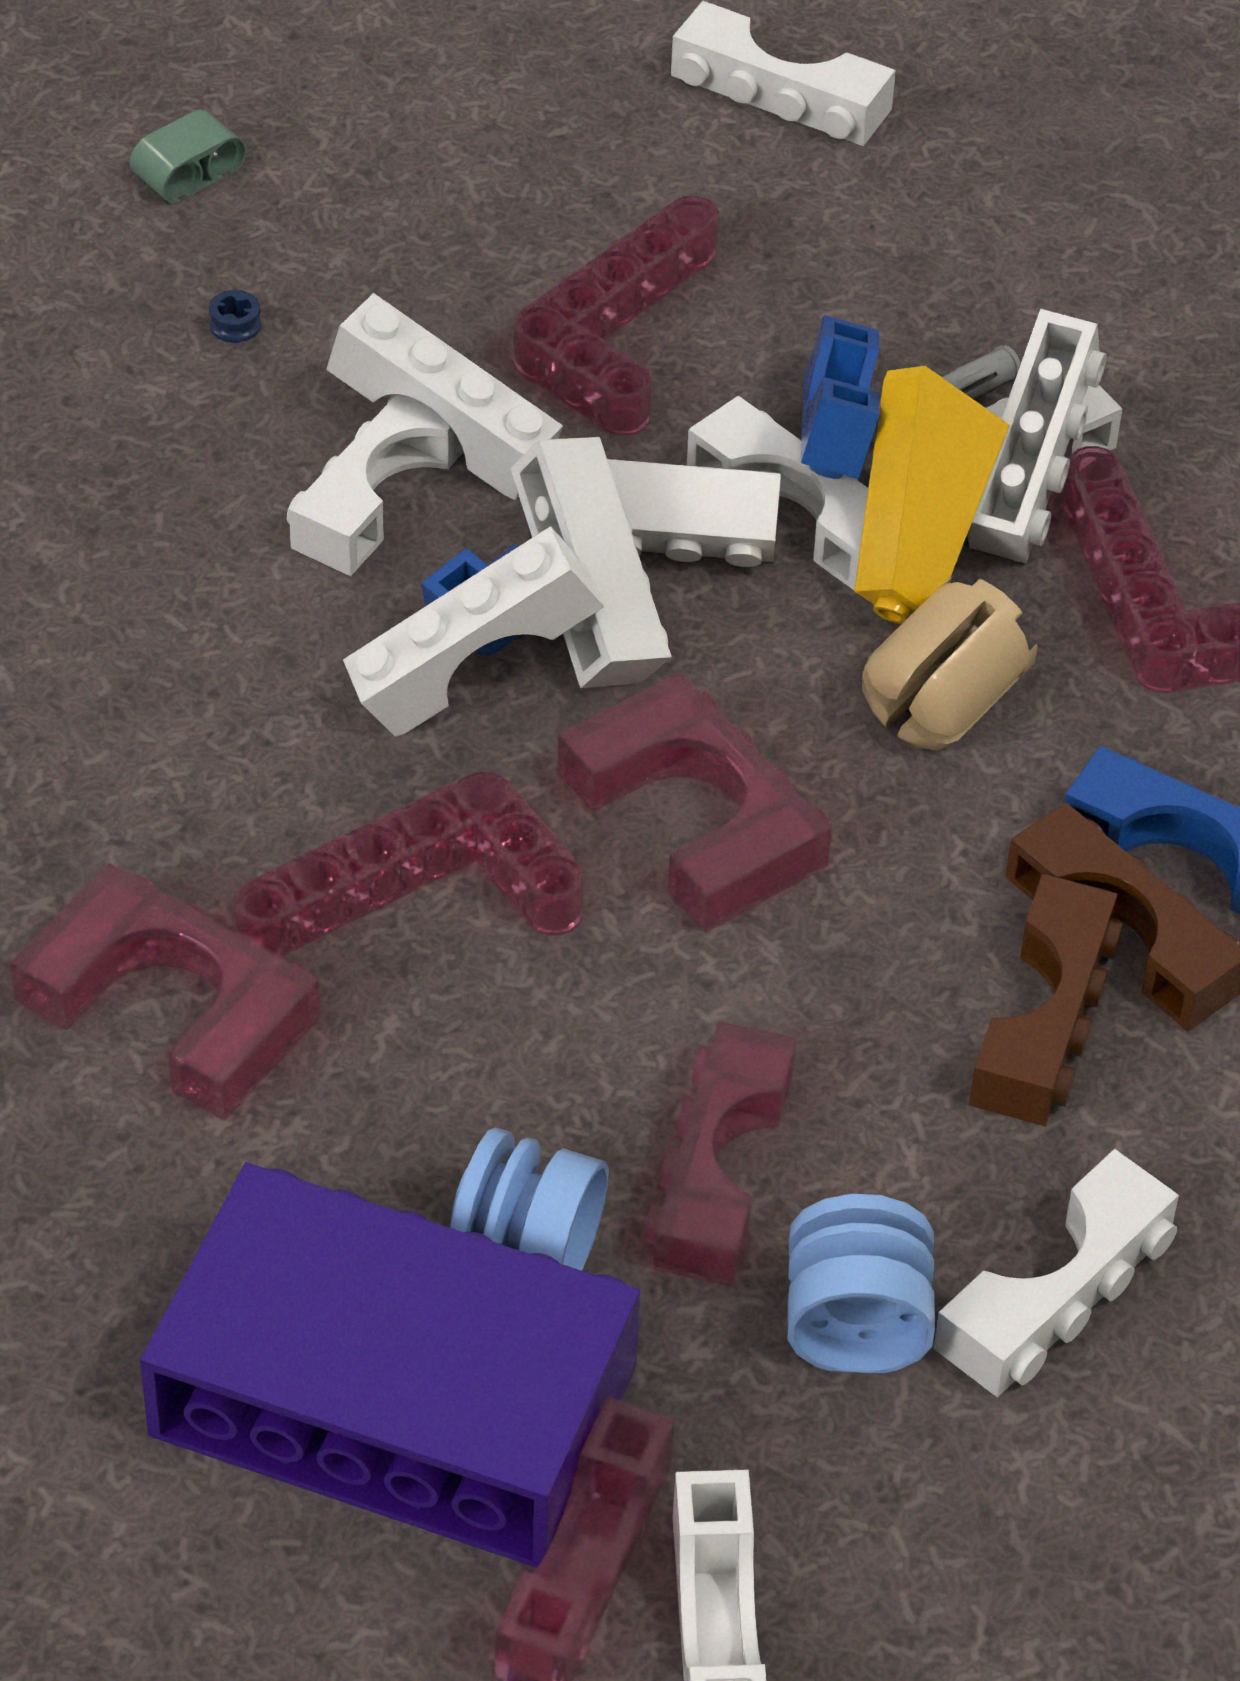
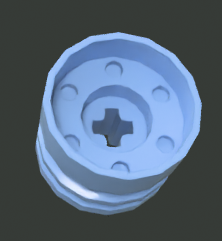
(530, 1210)
(861, 1284)

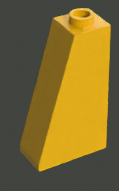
(923, 488)

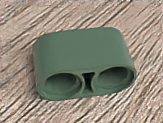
(187, 155)

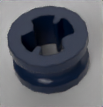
(244, 307)

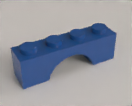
(837, 399)
(1148, 807)

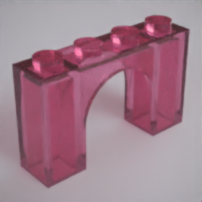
(682, 734)
(130, 925)

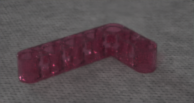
(565, 330)
(1161, 639)
(409, 848)

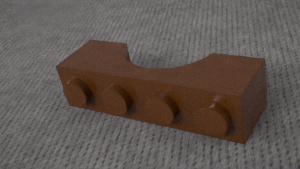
(1189, 961)
(1026, 1055)

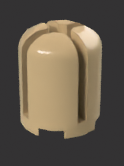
(947, 665)

